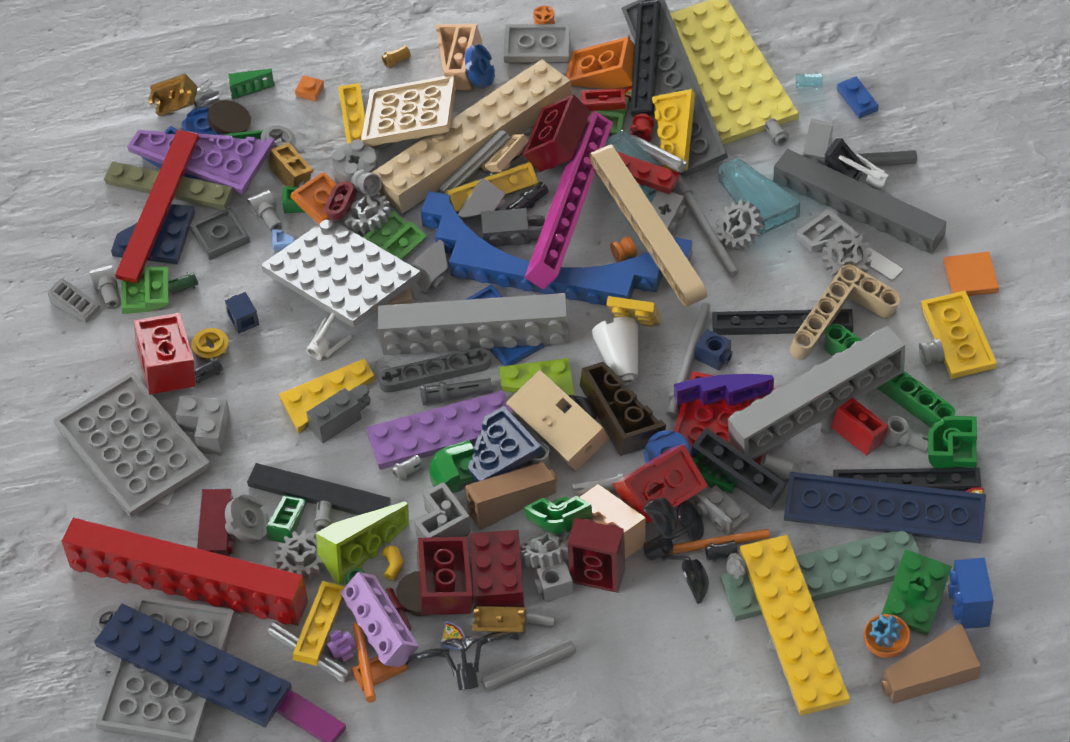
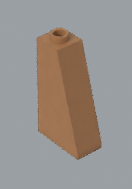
(508, 493)
(933, 667)

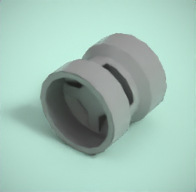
(366, 182)

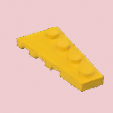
(308, 395)

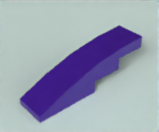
(732, 387)

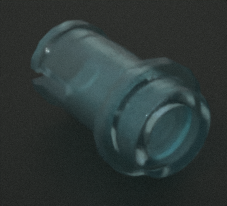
(809, 80)

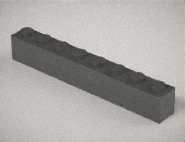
(859, 201)

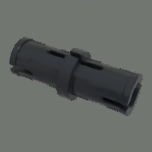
(528, 198)

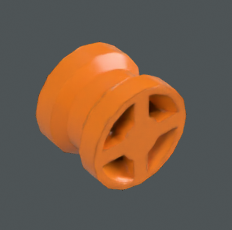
(544, 15)
(623, 249)

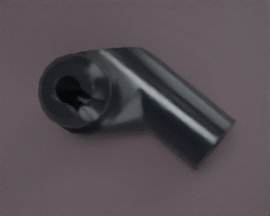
(584, 404)

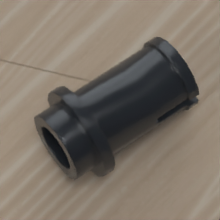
(207, 370)
(720, 550)

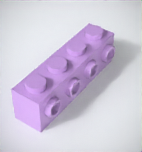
(379, 620)

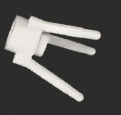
(876, 177)
(319, 345)

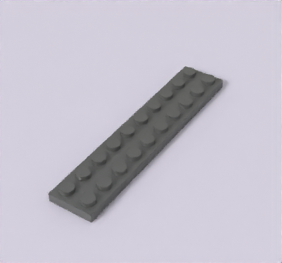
(676, 75)

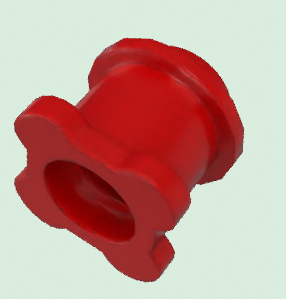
(642, 126)

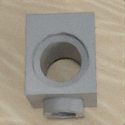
(552, 591)

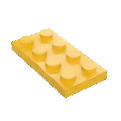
(960, 333)

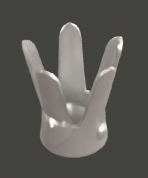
(204, 95)

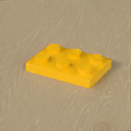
(641, 311)

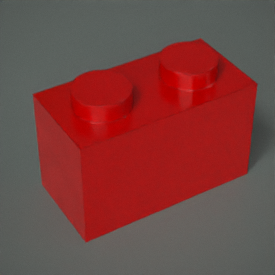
(859, 426)

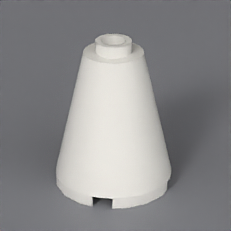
(619, 346)

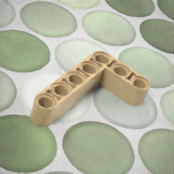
(832, 305)

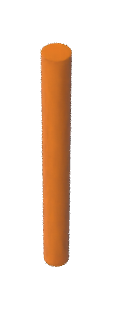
(738, 538)
(364, 663)

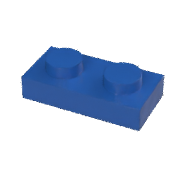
(857, 97)

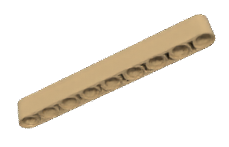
(648, 225)

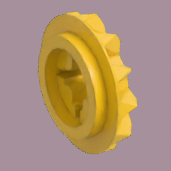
(213, 335)

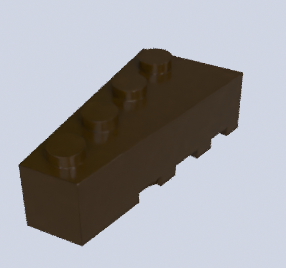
(618, 409)

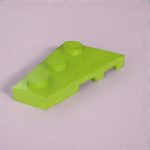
(557, 370)

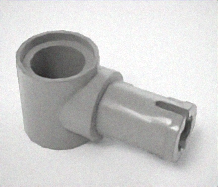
(264, 207)
(105, 282)
(901, 433)

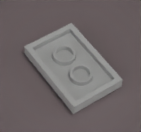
(537, 42)

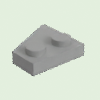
(821, 229)

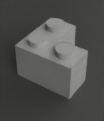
(206, 419)
(444, 516)

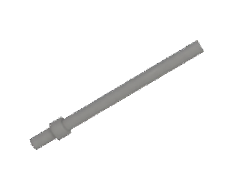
(686, 191)
(689, 356)

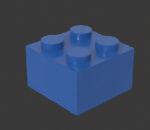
(971, 593)

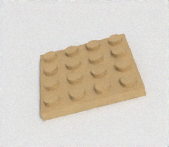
(409, 111)

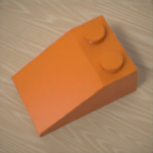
(603, 65)

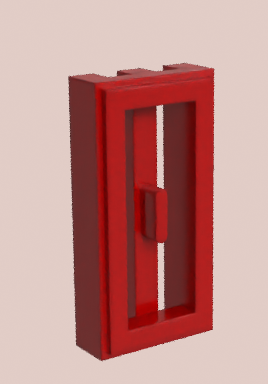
(604, 99)

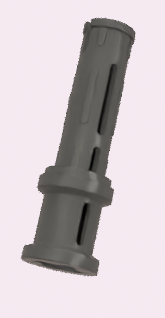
(443, 392)

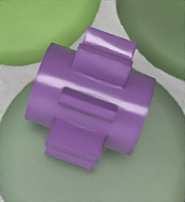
(341, 645)

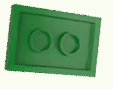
(917, 590)

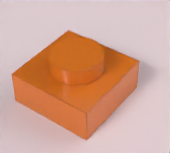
(309, 88)

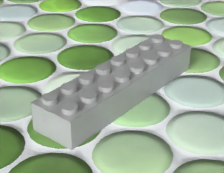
(473, 324)
(817, 393)

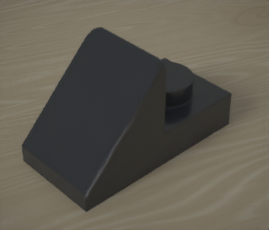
(839, 148)

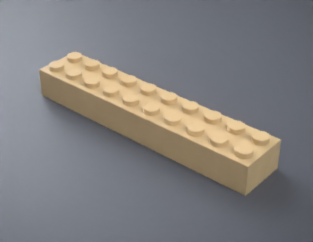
(438, 157)

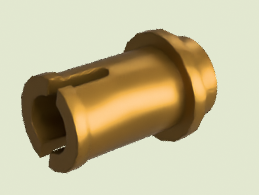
(396, 56)

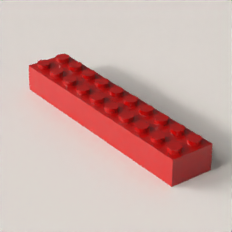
(185, 571)

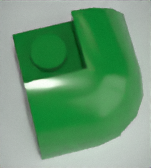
(953, 442)
(451, 466)
(558, 515)

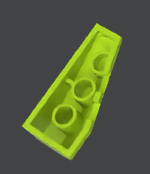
(357, 539)

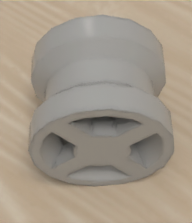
(931, 351)

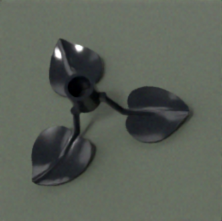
(664, 518)
(466, 672)

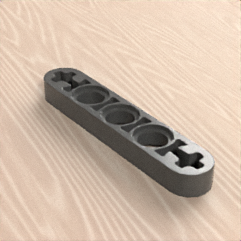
(425, 377)

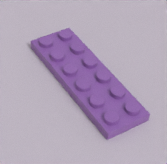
(431, 430)

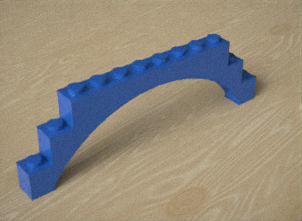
(482, 262)

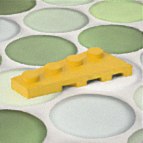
(675, 121)

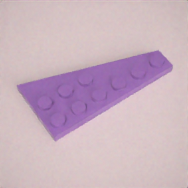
(215, 157)

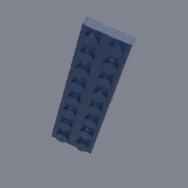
(885, 507)
(193, 665)

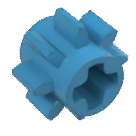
(886, 630)

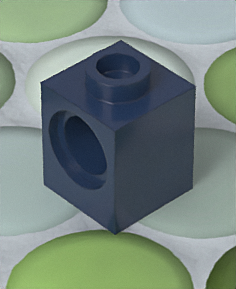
(241, 312)
(713, 350)

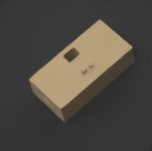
(557, 420)

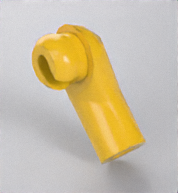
(395, 559)

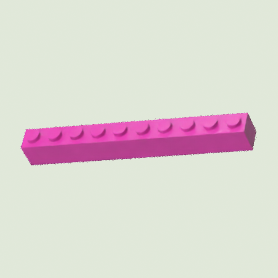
(567, 204)

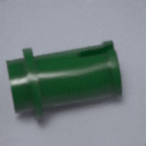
(183, 283)

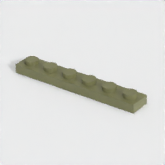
(189, 190)

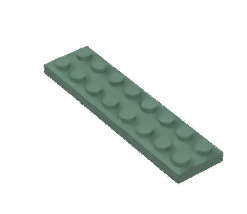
(831, 570)

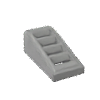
(64, 289)

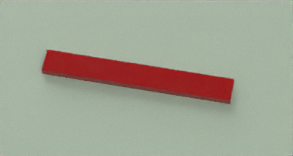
(157, 206)

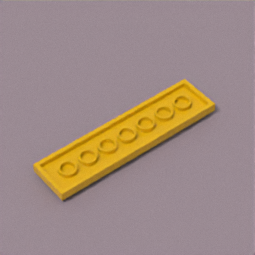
(794, 625)

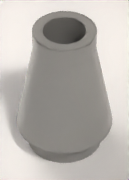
(779, 466)

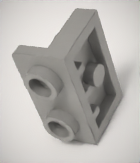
(721, 510)

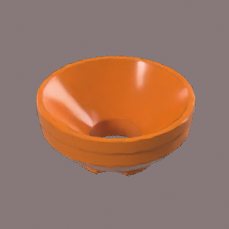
(898, 646)

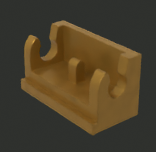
(173, 94)
(289, 165)
(499, 619)

